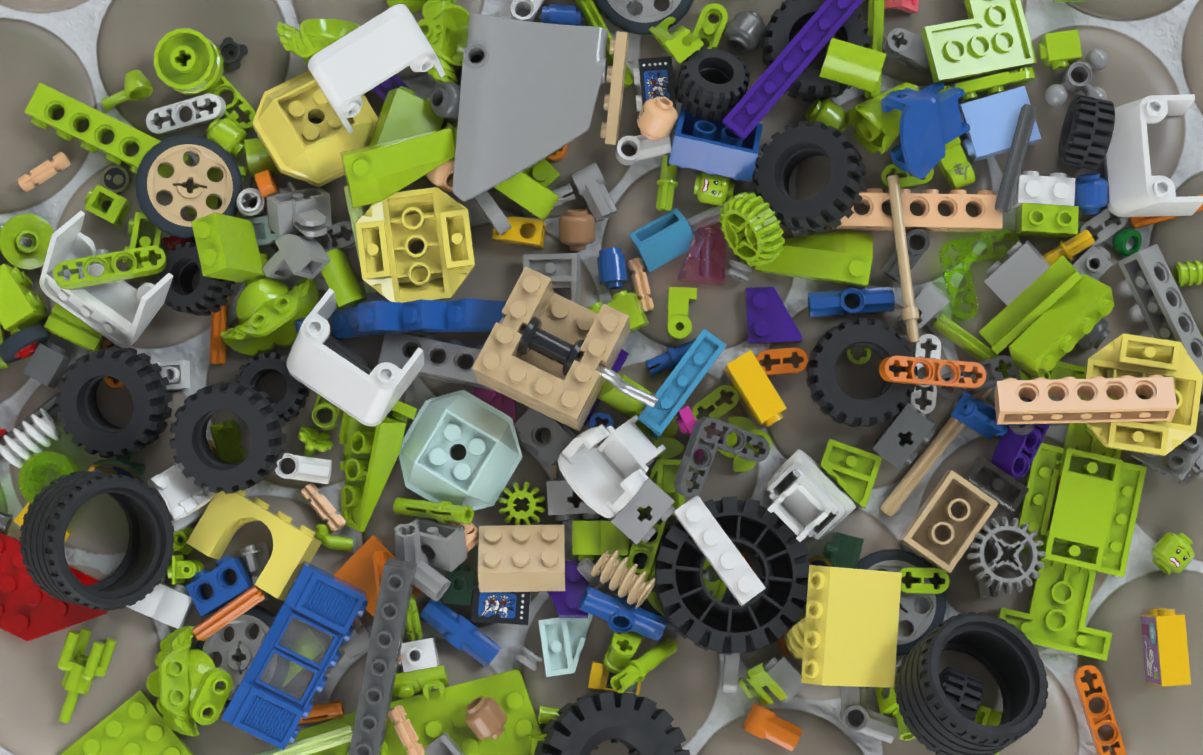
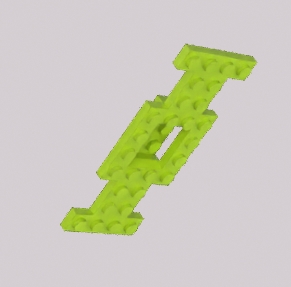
(1086, 534)

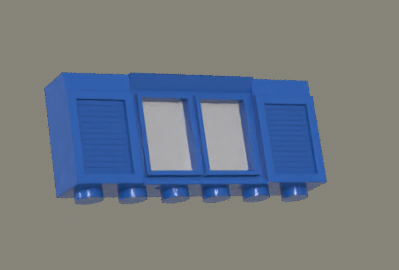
(295, 656)

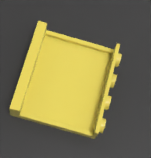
(851, 627)

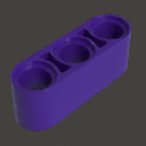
(1016, 451)

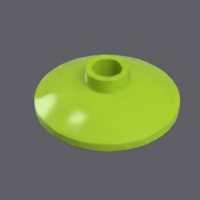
(31, 227)

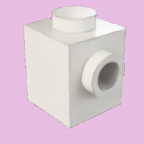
(419, 654)

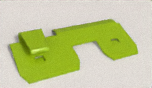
(757, 680)

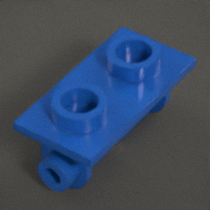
(978, 416)

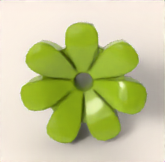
(314, 440)

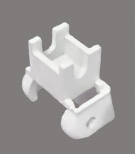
(608, 473)
(808, 498)

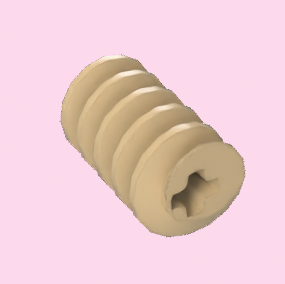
(623, 577)

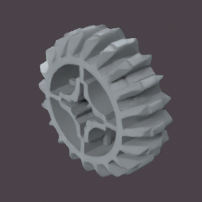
(1025, 539)

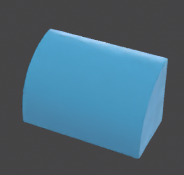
(662, 239)

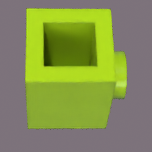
(1059, 49)

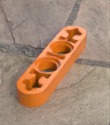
(932, 374)
(1105, 716)

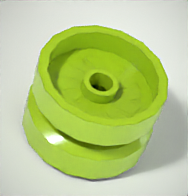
(188, 62)

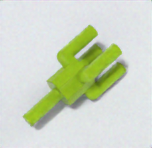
(82, 668)

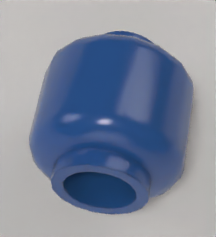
(1091, 193)

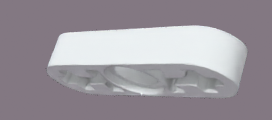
(165, 112)
(934, 354)

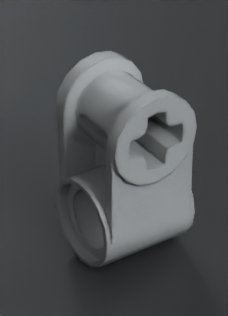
(910, 50)
(929, 303)

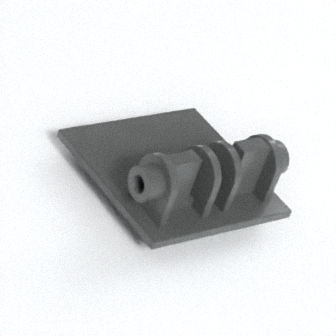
(1178, 461)

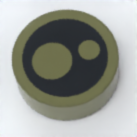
(116, 179)

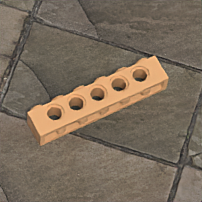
(931, 220)
(1071, 409)

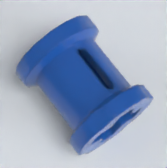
(602, 416)

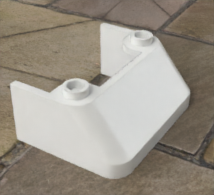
(369, 58)
(1127, 161)
(109, 308)
(339, 381)

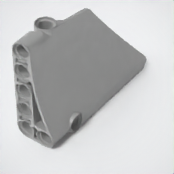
(523, 97)

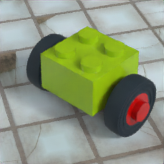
(20, 315)

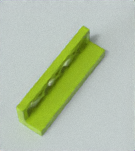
(1030, 304)

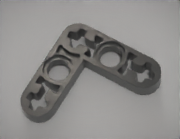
(992, 376)
(708, 444)

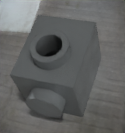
(47, 364)

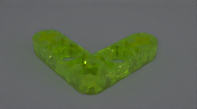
(966, 257)

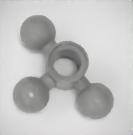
(1095, 60)

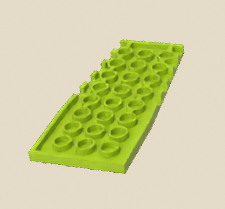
(448, 714)

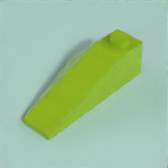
(390, 166)
(828, 257)

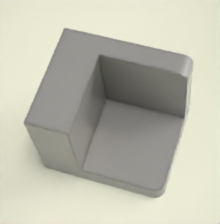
(443, 746)

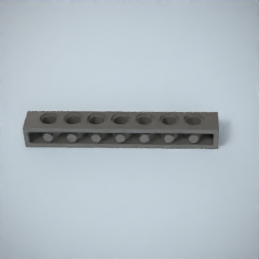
(383, 657)

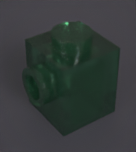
(843, 550)
(461, 586)

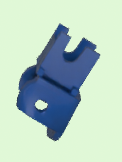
(925, 126)

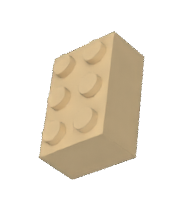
(948, 521)
(521, 558)

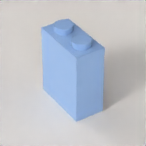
(994, 123)

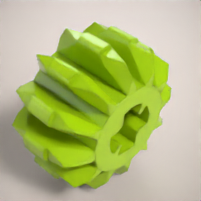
(521, 515)

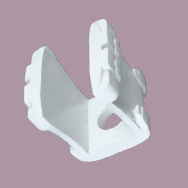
(181, 496)

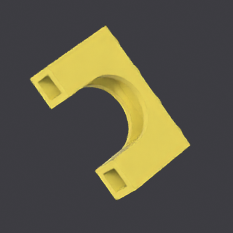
(290, 544)

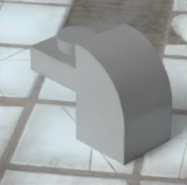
(296, 257)

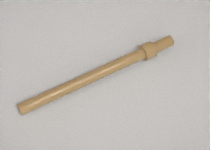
(910, 313)

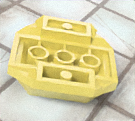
(305, 148)
(408, 217)
(1142, 358)

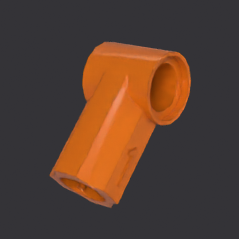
(767, 725)

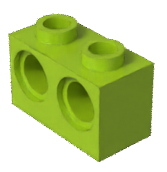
(1046, 221)

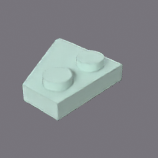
(562, 643)

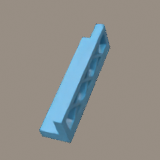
(682, 382)

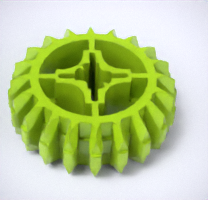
(751, 229)

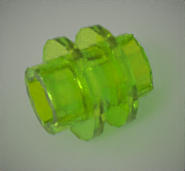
(35, 470)

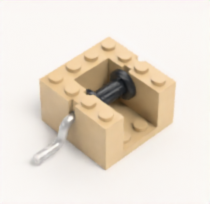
(554, 352)

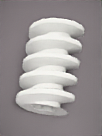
(29, 439)

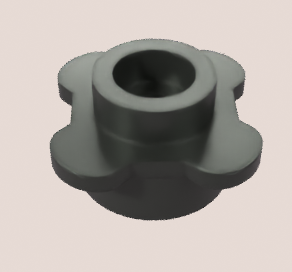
(239, 51)

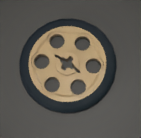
(171, 152)

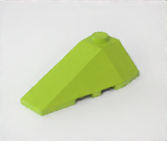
(367, 465)

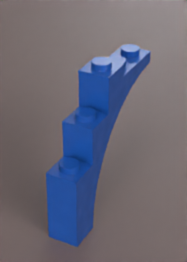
(416, 317)

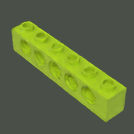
(48, 100)

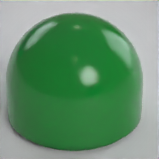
(1120, 239)

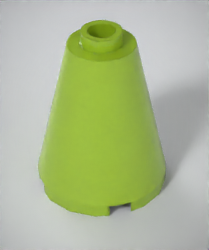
(874, 127)

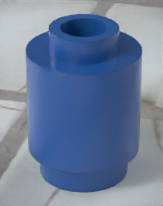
(561, 15)
(612, 268)

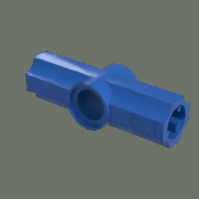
(869, 301)
(621, 615)
(460, 632)

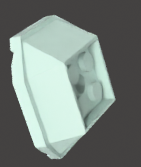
(490, 451)

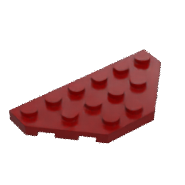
(25, 607)

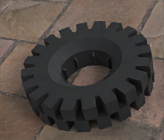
(729, 626)
(614, 717)

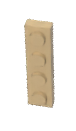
(616, 77)

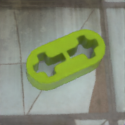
(905, 182)
(714, 397)
(922, 587)

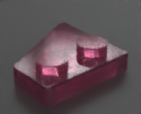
(705, 258)

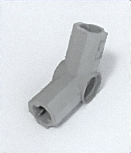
(409, 549)
(871, 722)

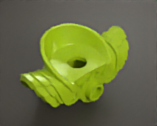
(446, 31)
(313, 35)
(268, 314)
(178, 679)

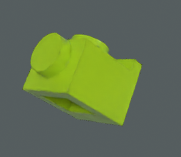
(99, 197)

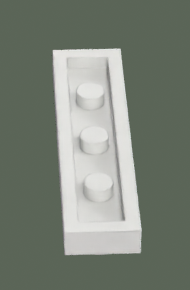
(719, 550)

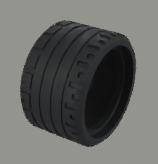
(147, 551)
(1006, 656)

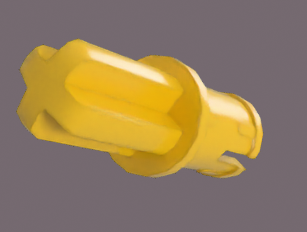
(1070, 247)

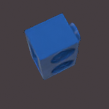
(222, 589)

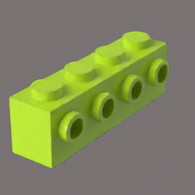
(1062, 326)

